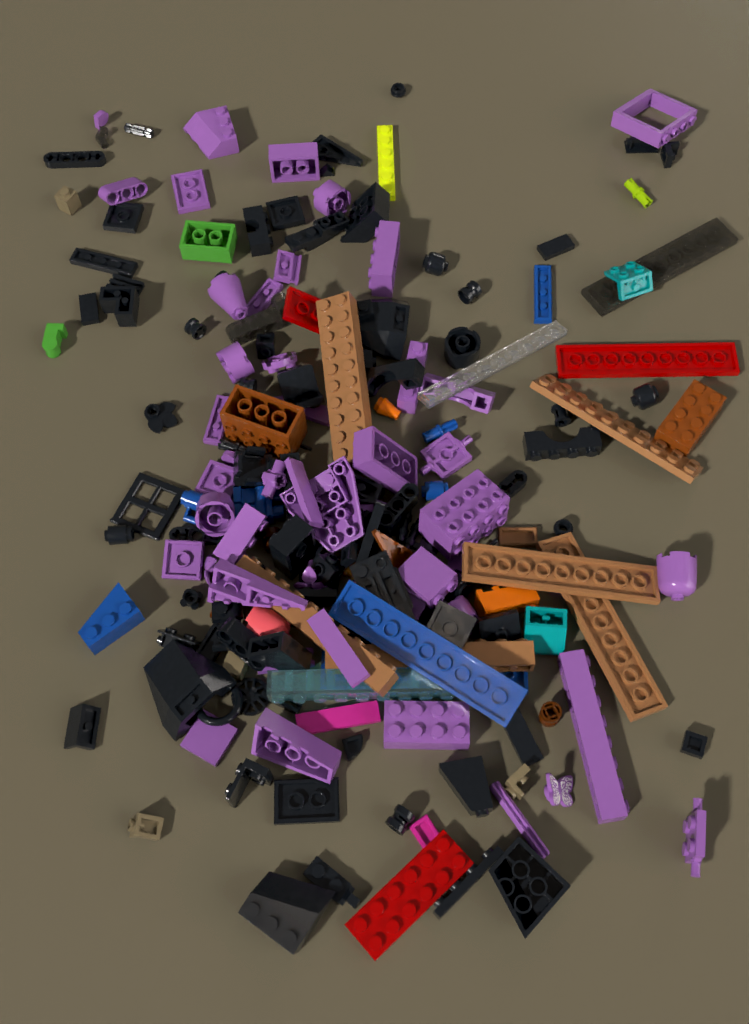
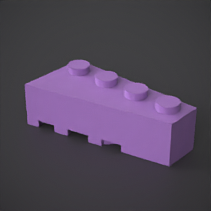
(294, 747)

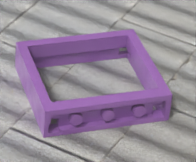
(624, 119)

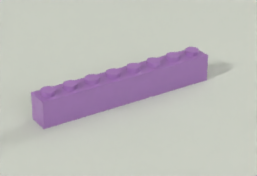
(592, 738)

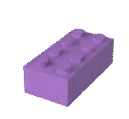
(384, 259)
(383, 459)
(426, 725)

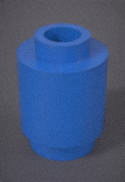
(433, 489)

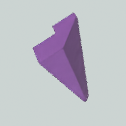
(240, 586)

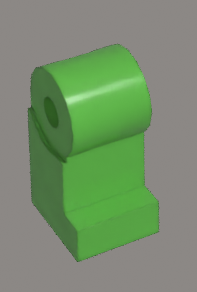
(53, 337)

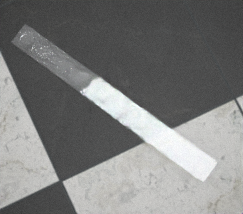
(491, 364)

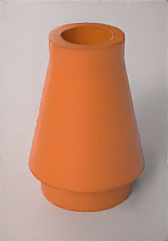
(386, 408)

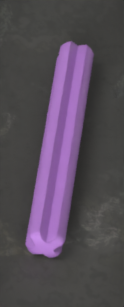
(519, 819)

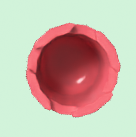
(266, 621)

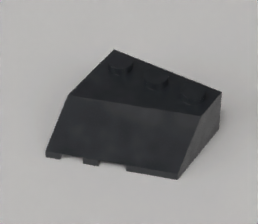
(366, 214)
(527, 884)
(286, 909)

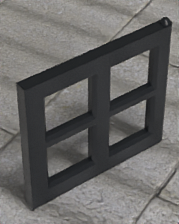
(148, 506)

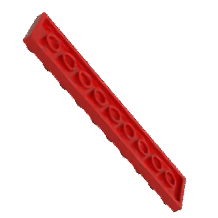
(646, 360)

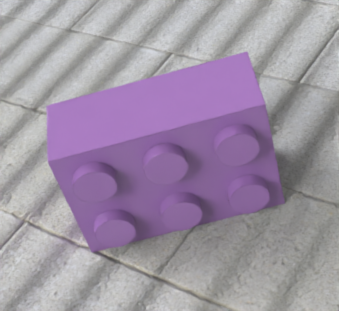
(294, 162)
(241, 534)

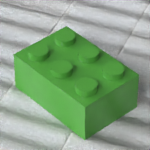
(208, 241)

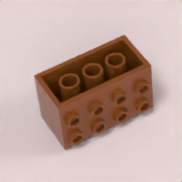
(263, 421)

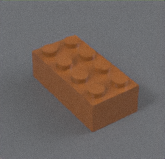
(690, 417)

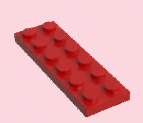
(409, 895)

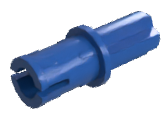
(439, 431)

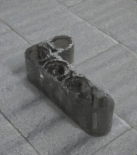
(261, 322)

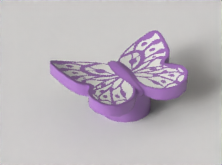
(558, 790)

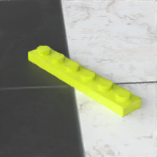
(386, 159)

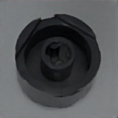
(462, 347)

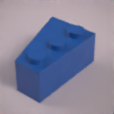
(111, 620)

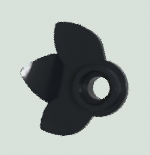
(162, 418)

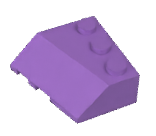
(213, 132)

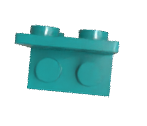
(631, 279)

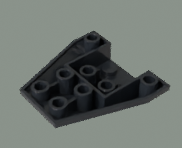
(388, 329)
(183, 684)

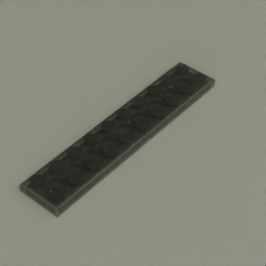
(666, 263)

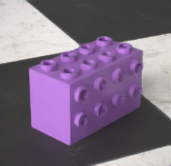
(463, 514)

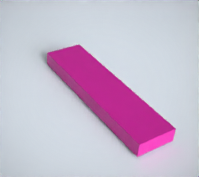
(339, 717)

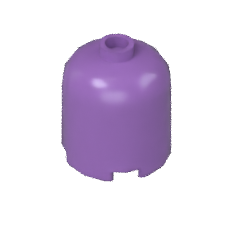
(677, 574)

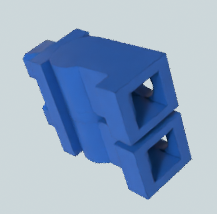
(254, 498)

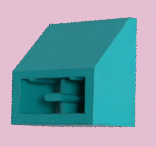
(546, 629)

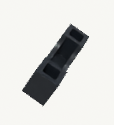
(407, 373)
(539, 446)

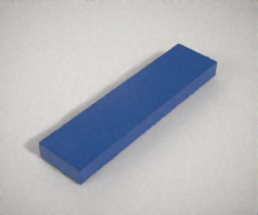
(542, 294)

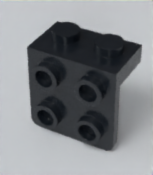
(300, 387)

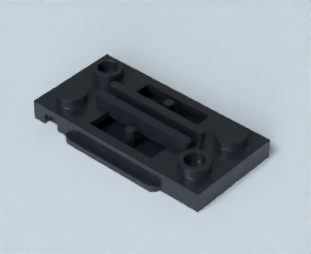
(384, 581)

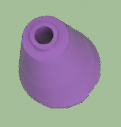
(229, 295)

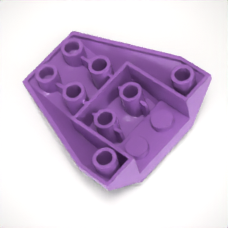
(338, 504)

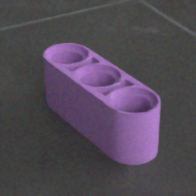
(122, 191)

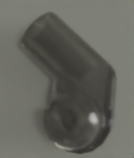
(101, 137)

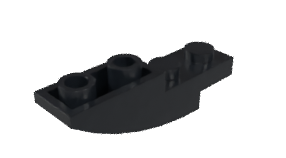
(321, 232)

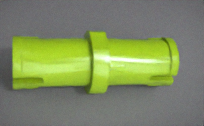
(638, 193)

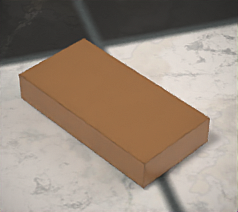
(517, 537)

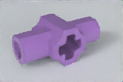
(274, 479)

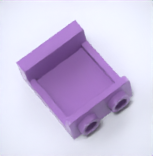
(428, 577)

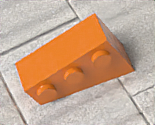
(504, 599)

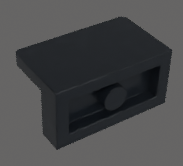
(82, 727)

